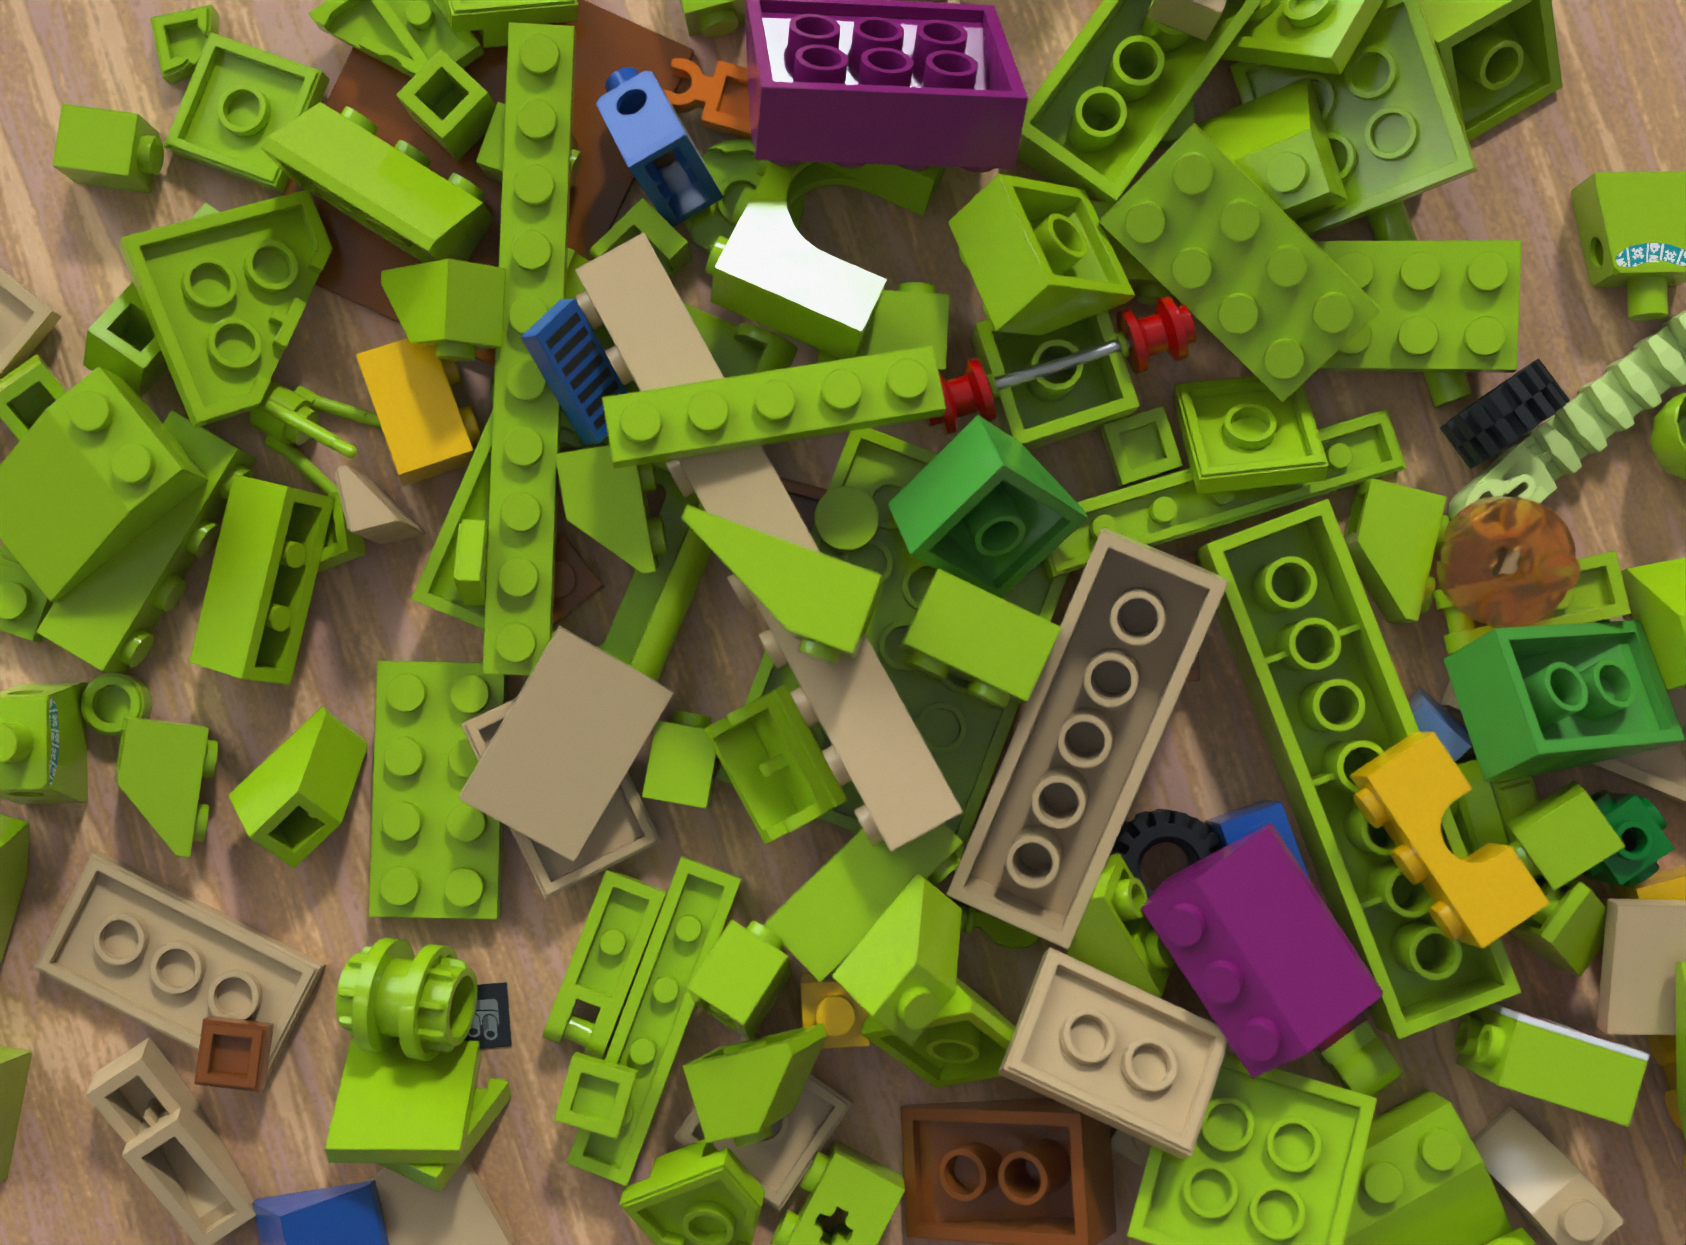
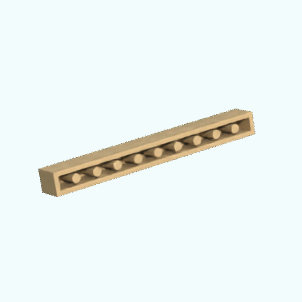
(853, 700)

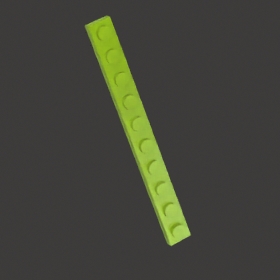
(524, 406)

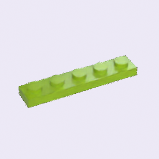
(773, 406)
(659, 1010)

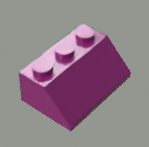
(1261, 950)

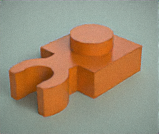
(721, 96)

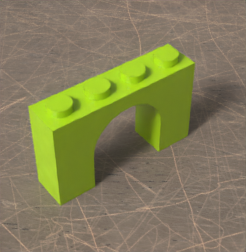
(786, 281)

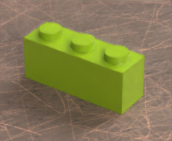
(261, 580)
(853, 891)

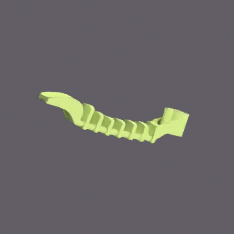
(1585, 421)

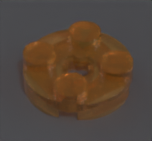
(1543, 572)

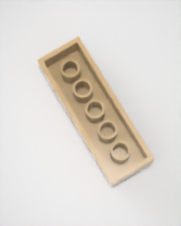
(1087, 736)

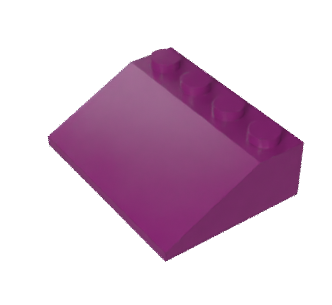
(882, 84)

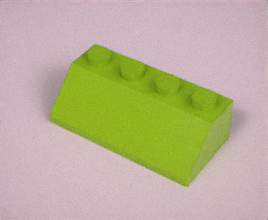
(1119, 94)

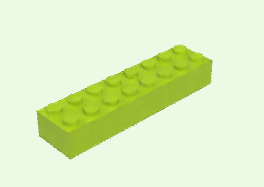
(1325, 711)

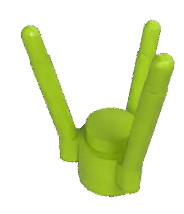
(291, 419)

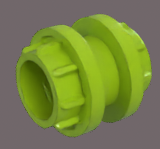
(406, 998)

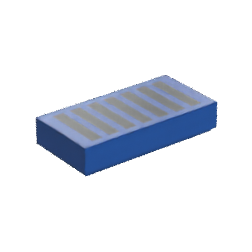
(574, 367)

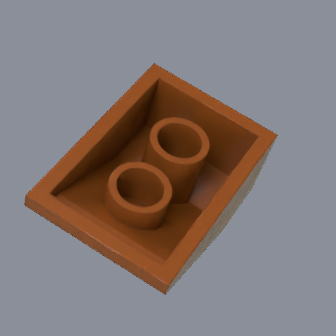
(1007, 1173)

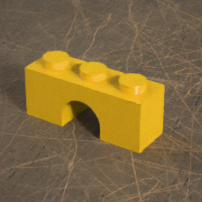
(1408, 795)

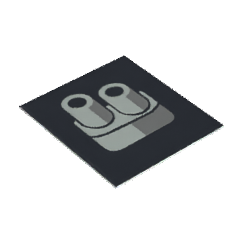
(491, 1017)

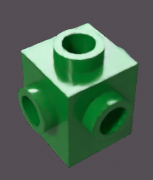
(1643, 836)

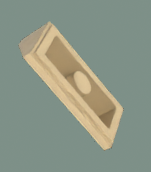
(372, 511)

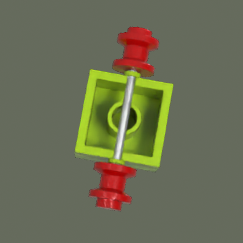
(1063, 379)

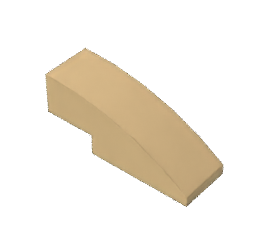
(172, 1143)

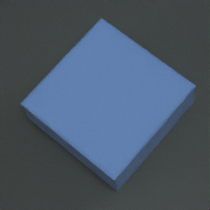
(1435, 718)

